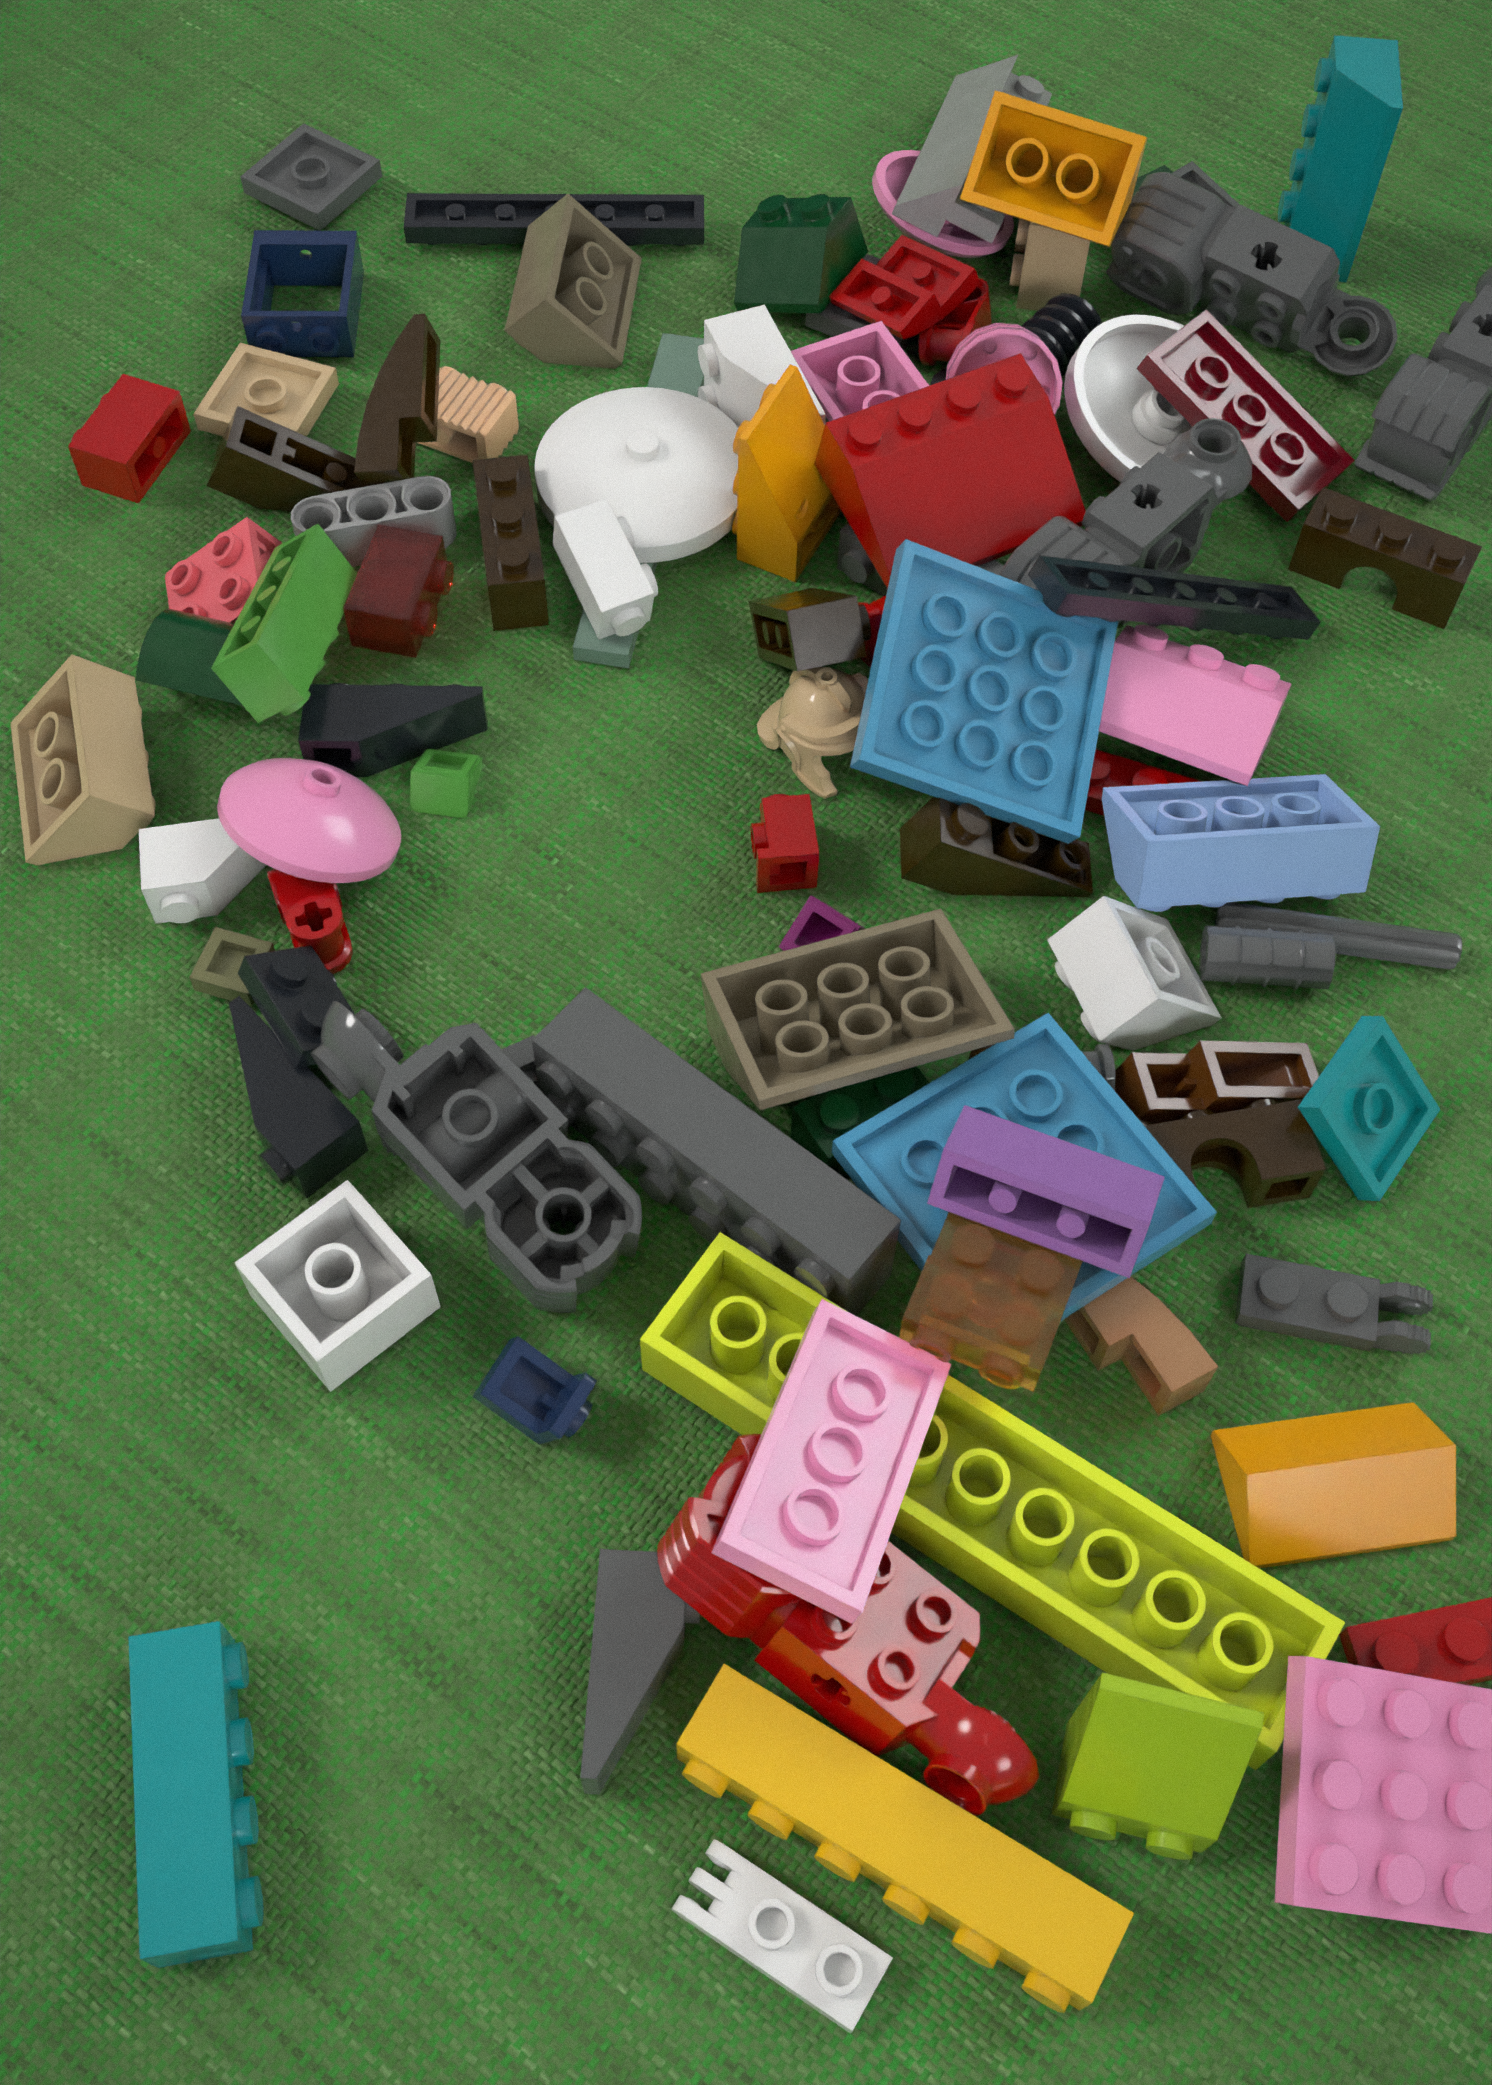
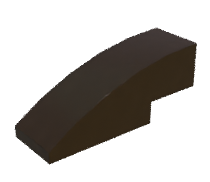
(401, 406)

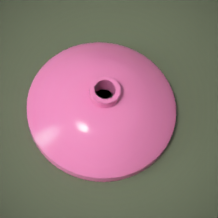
(952, 240)
(309, 820)

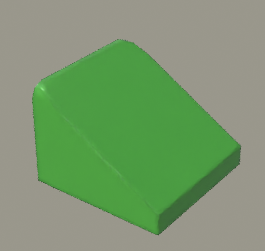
(444, 783)

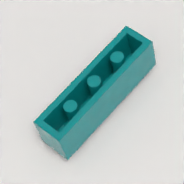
(191, 1795)

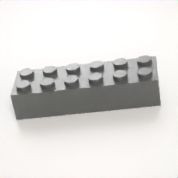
(712, 1154)

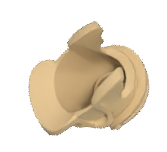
(815, 720)

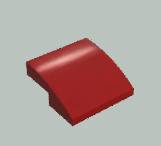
(906, 288)

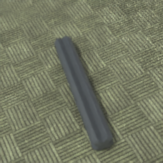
(1353, 936)

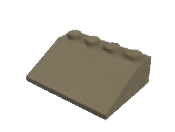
(850, 1009)

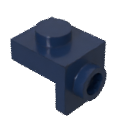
(535, 1393)

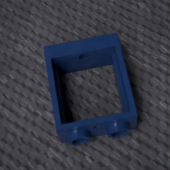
(279, 262)

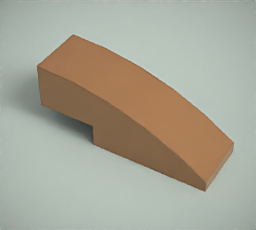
(1149, 1340)

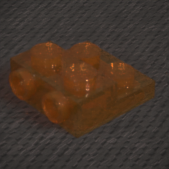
(989, 1302)

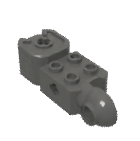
(1249, 274)
(1435, 404)
(1156, 511)
(490, 1152)

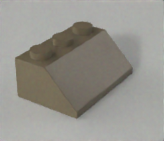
(573, 289)

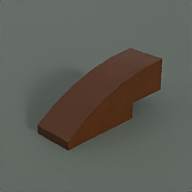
(1214, 1077)

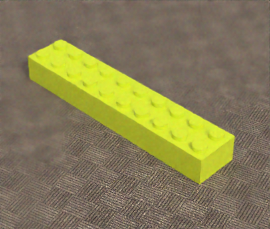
(1016, 1510)

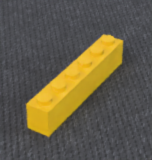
(905, 1839)

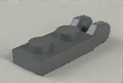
(1329, 1306)

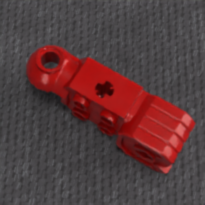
(874, 1679)

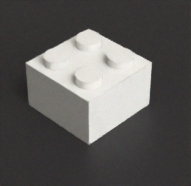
(339, 1284)

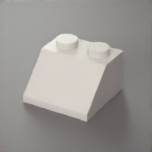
(1130, 976)

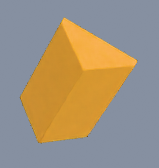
(1054, 169)
(1338, 1484)

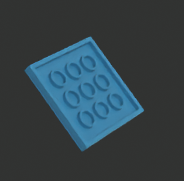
(984, 694)
(1036, 1083)

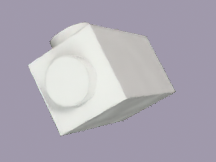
(604, 569)

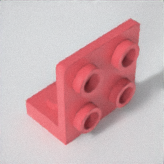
(222, 573)

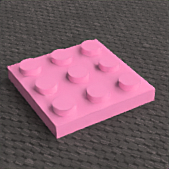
(1386, 1796)

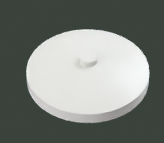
(1112, 403)
(654, 457)

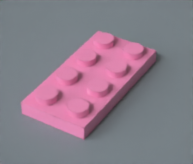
(833, 1462)

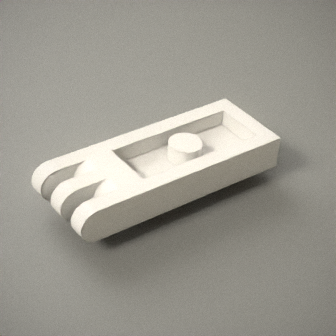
(785, 1937)

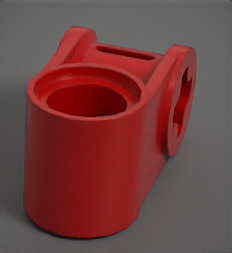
(943, 337)
(313, 917)

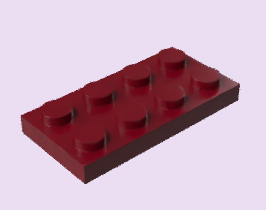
(1214, 376)

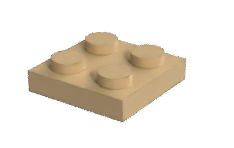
(269, 385)

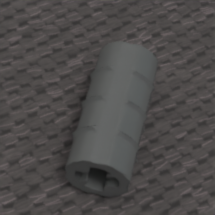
(1267, 957)

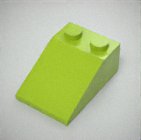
(1153, 1765)

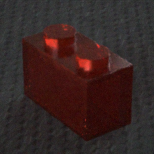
(398, 591)

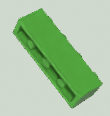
(286, 625)

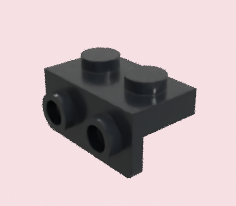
(293, 996)

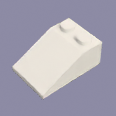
(741, 359)

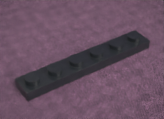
(506, 217)
(1171, 598)

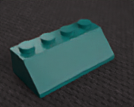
(1344, 144)

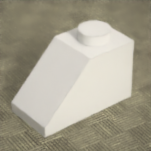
(192, 870)

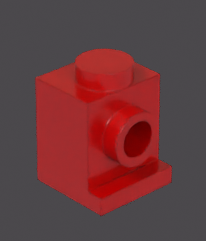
(785, 844)

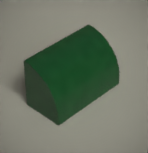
(181, 654)

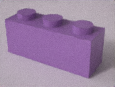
(1046, 1190)

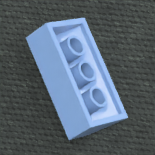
(1237, 841)

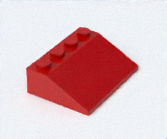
(952, 467)

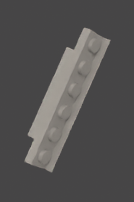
(947, 154)

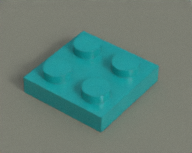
(1369, 1108)

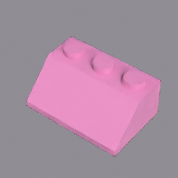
(857, 370)
(1191, 703)

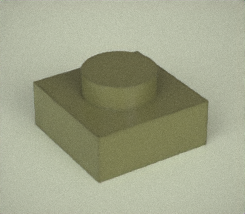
(220, 961)

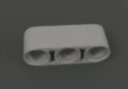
(353, 514)

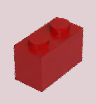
(129, 438)

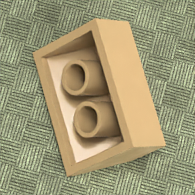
(81, 764)

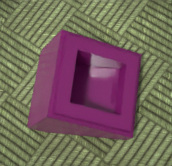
(817, 923)

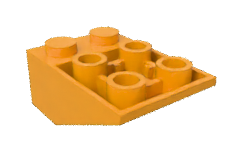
(779, 491)

